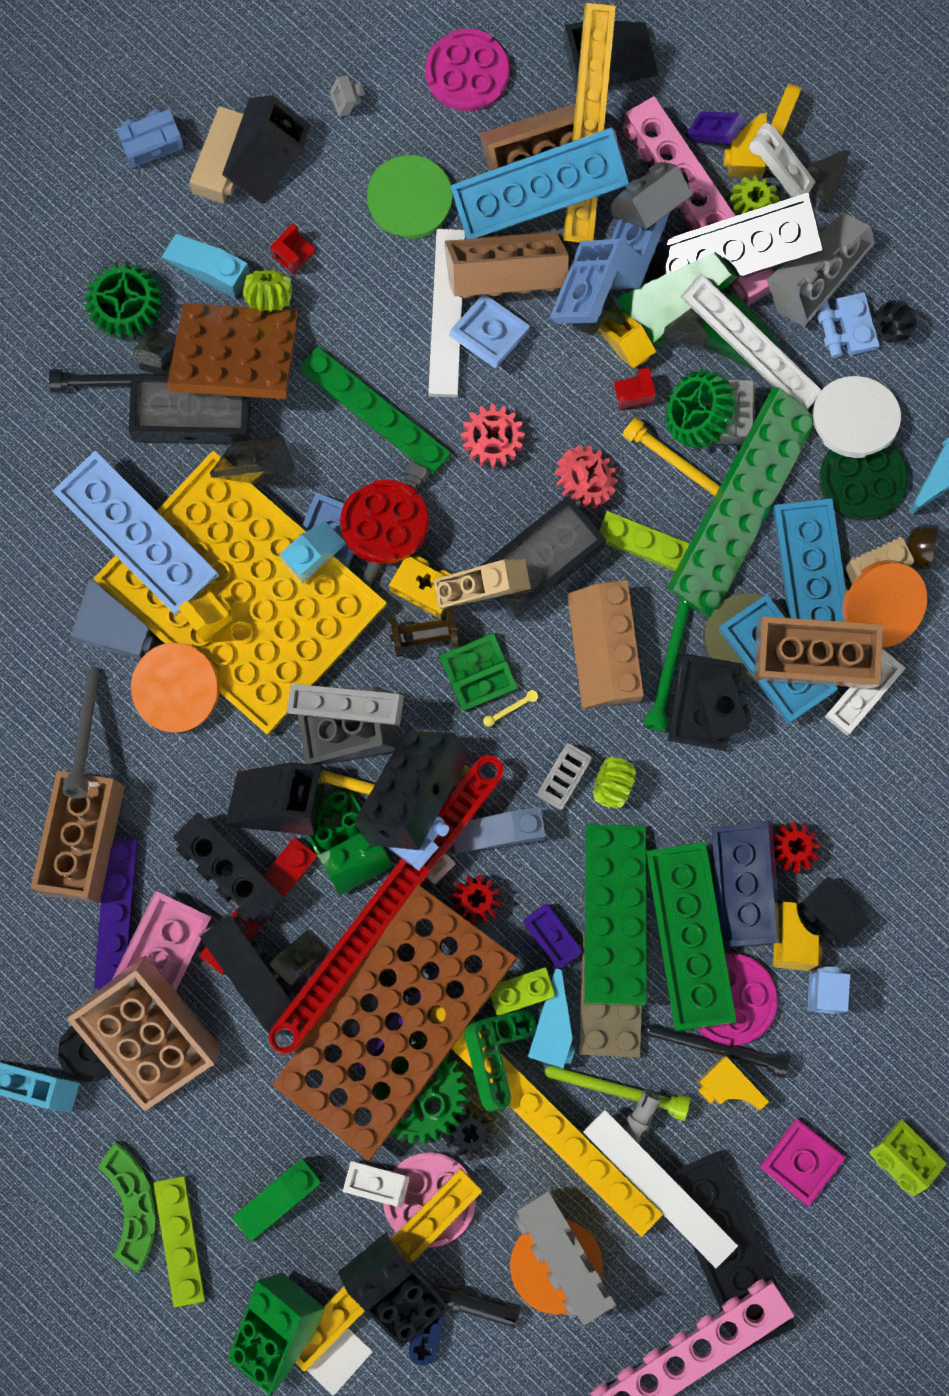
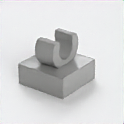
(345, 95)

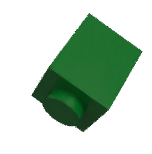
(277, 1199)

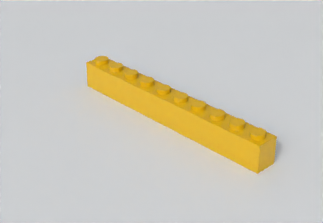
(568, 1143)

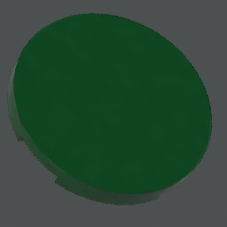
(864, 486)

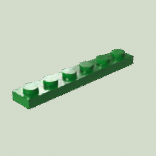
(374, 411)

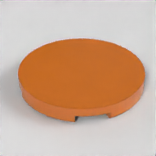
(889, 596)
(175, 687)
(530, 1275)

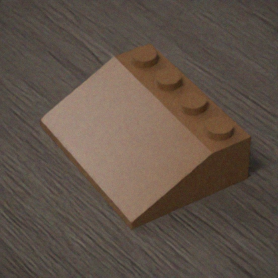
(145, 1034)

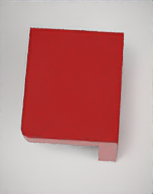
(291, 249)
(635, 391)

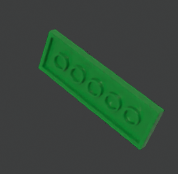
(615, 915)
(690, 937)

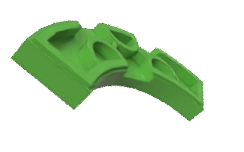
(137, 1203)

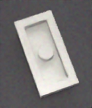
(376, 1184)

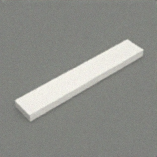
(446, 313)
(749, 341)
(660, 1189)

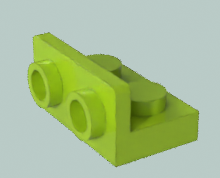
(522, 991)
(908, 1159)

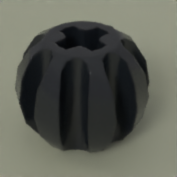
(895, 321)

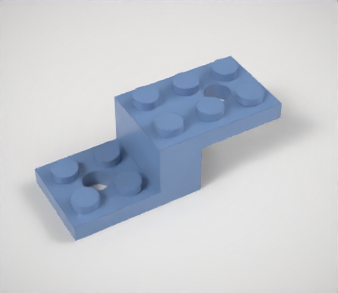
(606, 267)

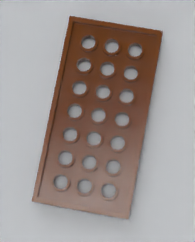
(349, 1005)

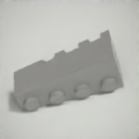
(807, 283)
(565, 1258)

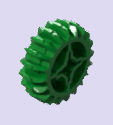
(101, 295)
(704, 391)

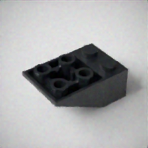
(630, 52)
(264, 146)
(278, 798)
(392, 1290)

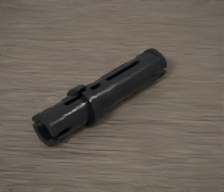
(478, 1306)

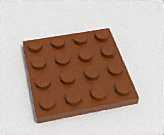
(233, 351)

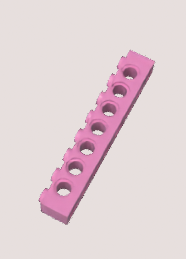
(652, 118)
(722, 1348)

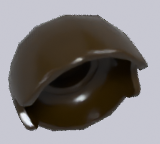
(922, 545)

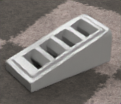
(577, 754)

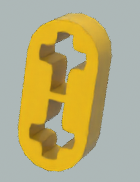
(786, 108)

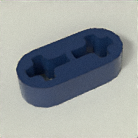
(433, 1342)

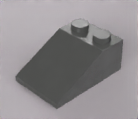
(651, 196)
(342, 740)

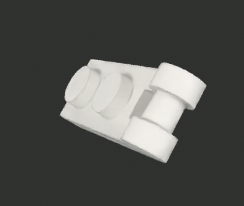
(781, 161)

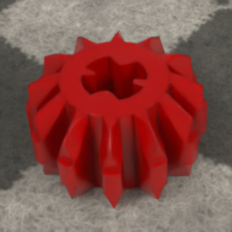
(801, 857)
(470, 892)

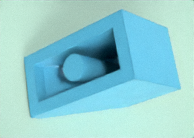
(311, 551)

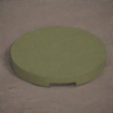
(715, 643)

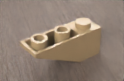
(482, 583)

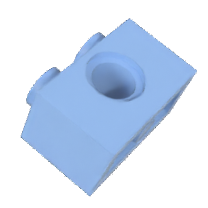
(828, 991)

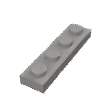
(345, 704)

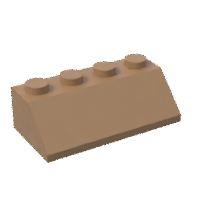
(528, 137)
(506, 264)
(605, 645)

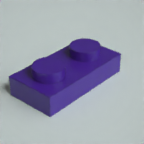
(716, 127)
(552, 936)

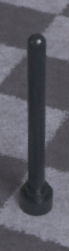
(62, 380)
(774, 1063)

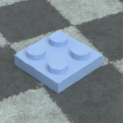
(489, 330)

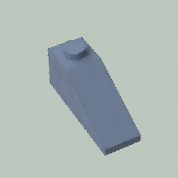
(502, 831)

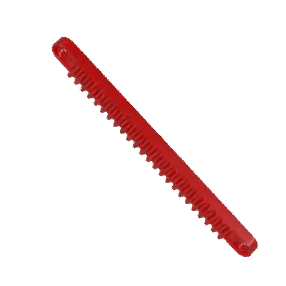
(381, 909)

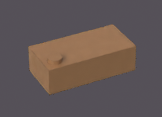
(818, 652)
(78, 840)

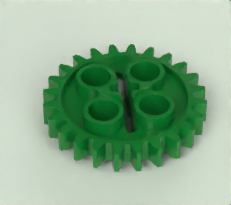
(446, 1088)

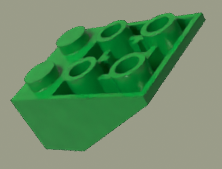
(342, 846)
(274, 1331)

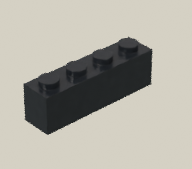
(246, 970)

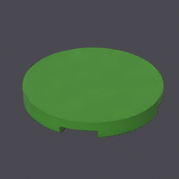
(409, 196)

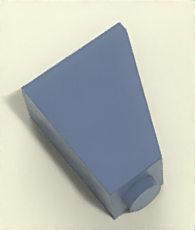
(110, 626)

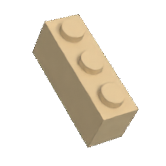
(207, 176)

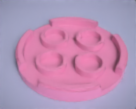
(427, 1175)

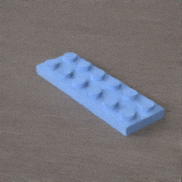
(135, 533)

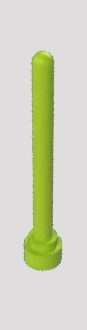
(675, 1105)

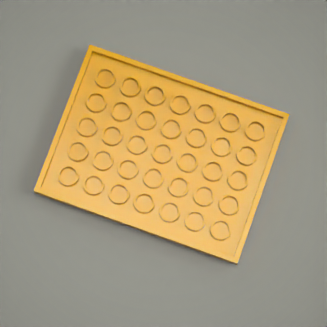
(279, 626)

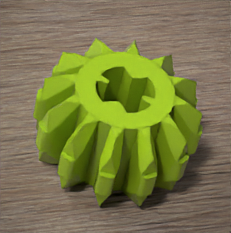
(752, 189)
(267, 290)
(614, 782)

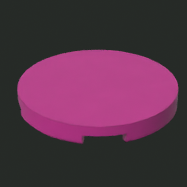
(467, 70)
(753, 1002)

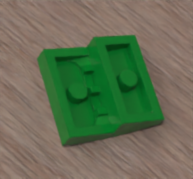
(477, 671)

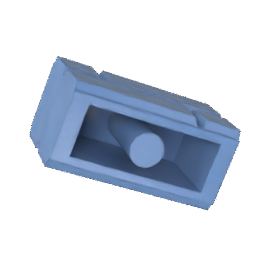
(149, 137)

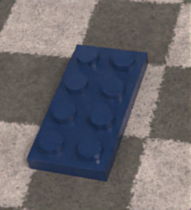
(746, 884)

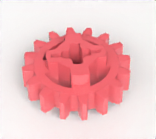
(498, 445)
(584, 474)

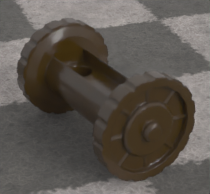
(424, 632)

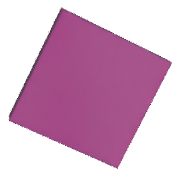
(802, 1162)

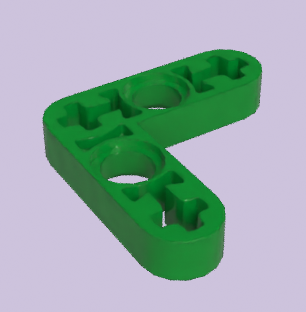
(491, 1040)

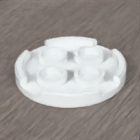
(856, 416)

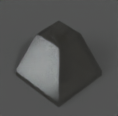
(255, 462)

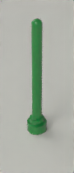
(656, 718)

